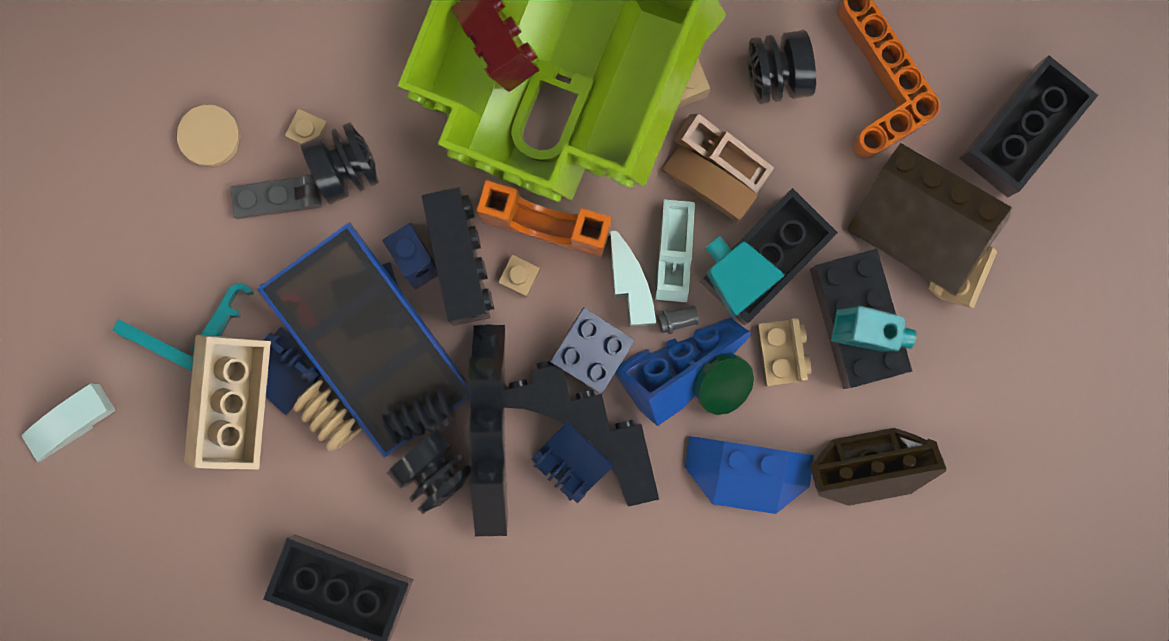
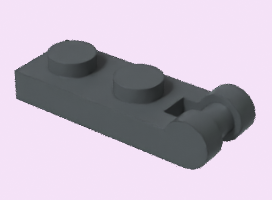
(274, 197)

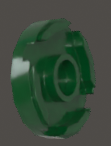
(724, 384)

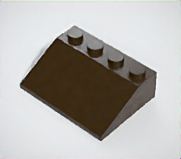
(929, 219)

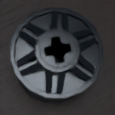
(786, 66)
(339, 163)
(430, 471)

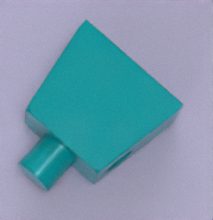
(740, 274)
(872, 330)

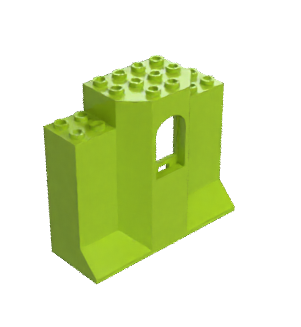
(622, 62)

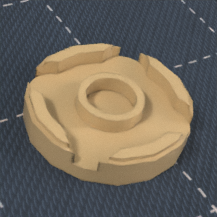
(208, 135)

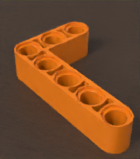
(889, 75)

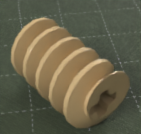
(325, 417)

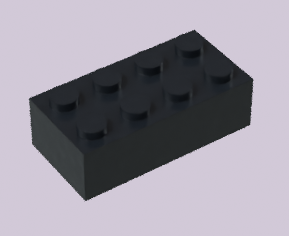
(1029, 126)
(789, 240)
(456, 257)
(857, 283)
(338, 589)

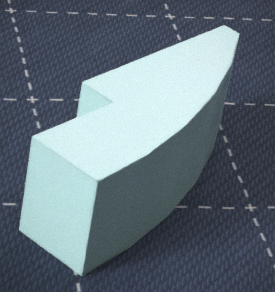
(675, 251)
(631, 282)
(68, 421)

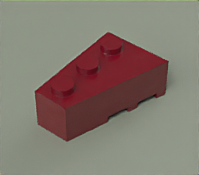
(497, 41)

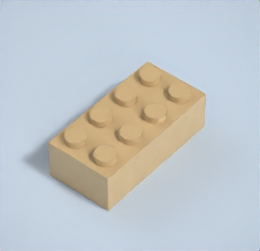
(227, 402)

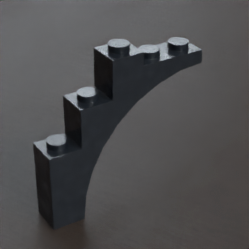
(487, 430)
(622, 447)

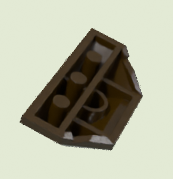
(876, 466)

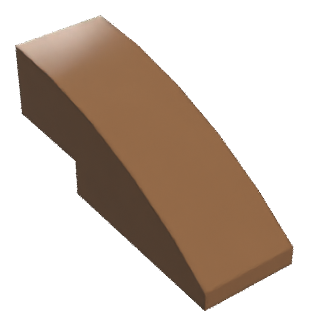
(723, 151)
(710, 183)

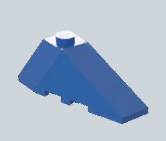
(665, 379)

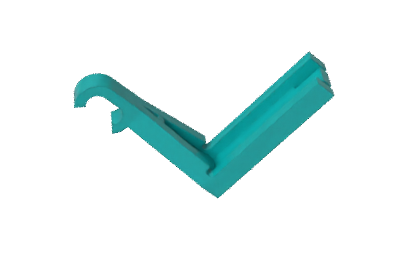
(214, 328)

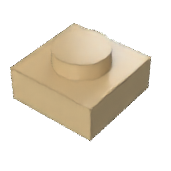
(305, 127)
(519, 275)

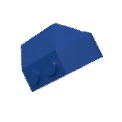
(747, 474)

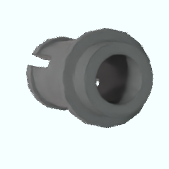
(677, 319)

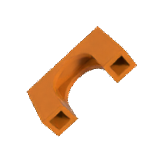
(581, 232)

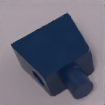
(411, 256)

